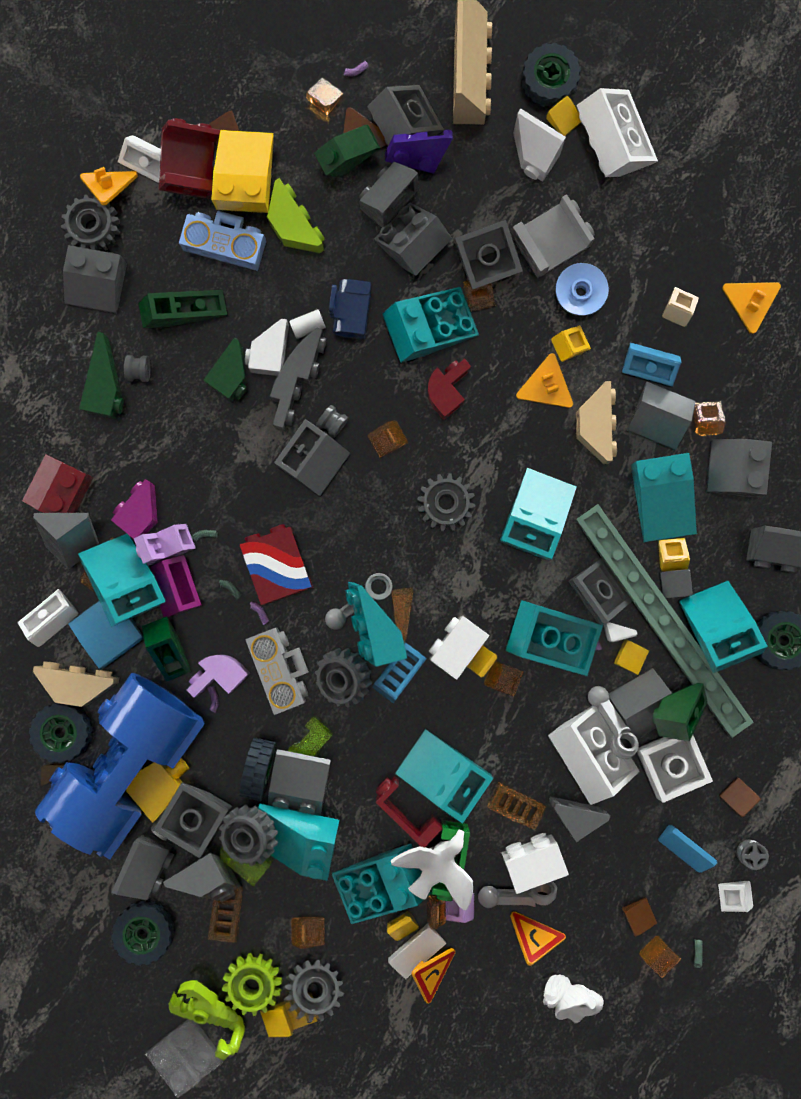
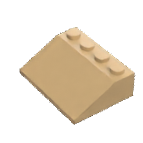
(470, 63)

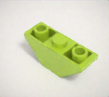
(291, 221)

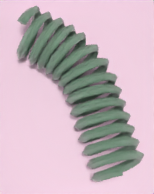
(210, 533)
(233, 588)
(698, 943)

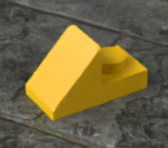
(281, 1022)

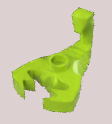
(207, 1008)

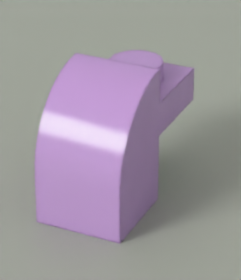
(164, 544)
(223, 669)

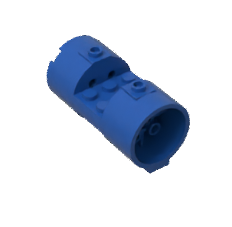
(91, 806)

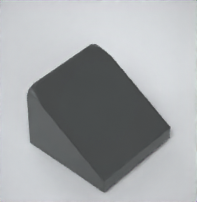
(676, 583)

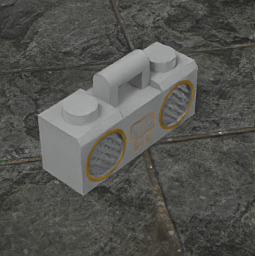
(279, 683)

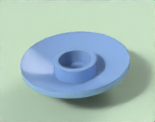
(586, 277)

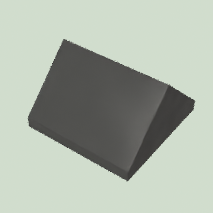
(661, 416)
(66, 535)
(600, 591)
(638, 700)
(578, 817)

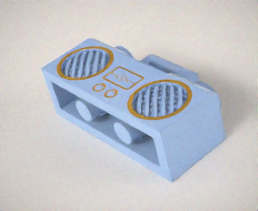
(222, 243)

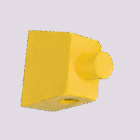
(155, 787)

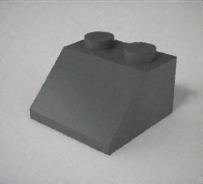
(404, 112)
(389, 193)
(488, 254)
(93, 279)
(739, 467)
(775, 547)
(299, 782)
(192, 819)
(143, 867)
(206, 878)

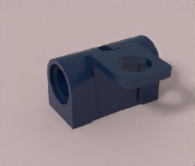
(350, 308)

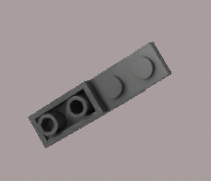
(299, 367)

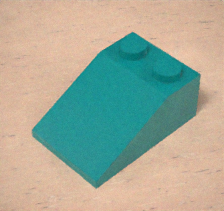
(665, 496)
(554, 638)
(303, 840)

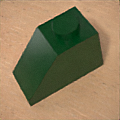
(346, 151)
(229, 373)
(165, 648)
(680, 712)

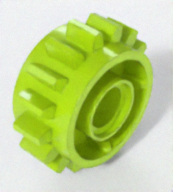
(246, 998)

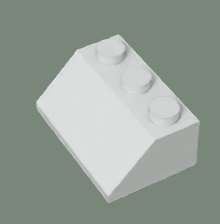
(616, 132)
(588, 755)

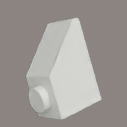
(268, 350)

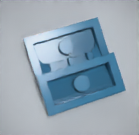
(100, 639)

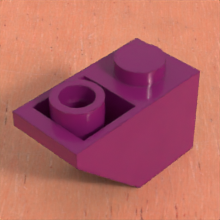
(139, 511)

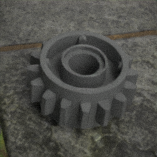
(80, 214)
(450, 488)
(354, 672)
(250, 822)
(327, 986)

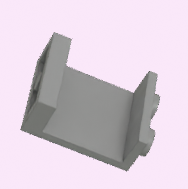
(553, 236)

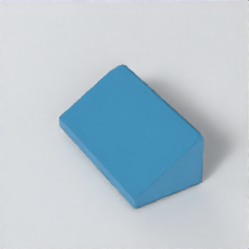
(651, 364)
(686, 849)

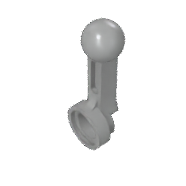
(336, 618)
(599, 697)
(490, 896)

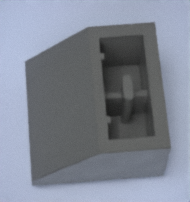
(413, 238)
(312, 457)

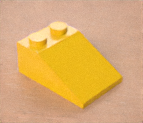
(243, 171)

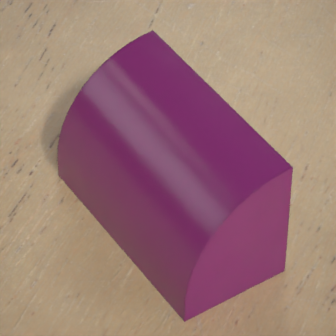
(176, 586)

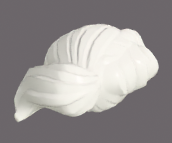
(571, 1000)

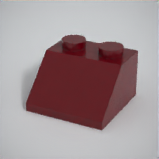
(57, 487)

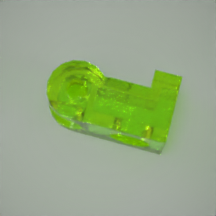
(314, 740)
(247, 872)

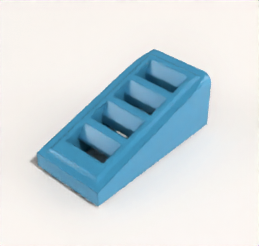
(384, 690)

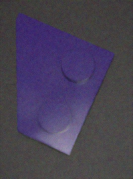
(418, 150)

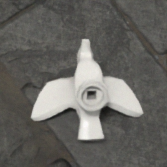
(438, 866)

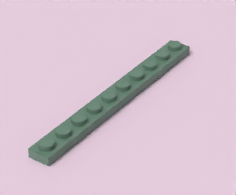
(663, 619)

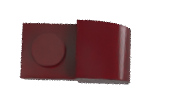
(442, 393)

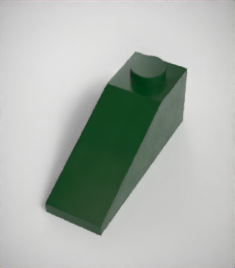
(181, 308)
(102, 387)

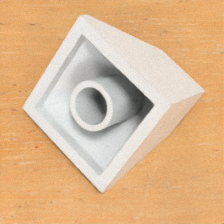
(536, 145)

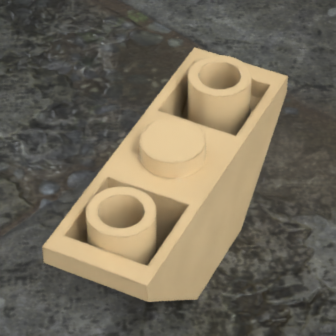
(596, 424)
(74, 685)

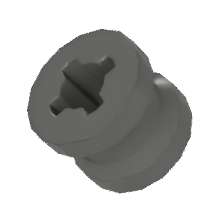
(137, 368)
(332, 421)
(756, 858)

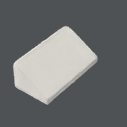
(141, 157)
(47, 618)
(416, 949)

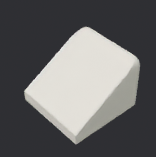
(616, 632)
(736, 896)

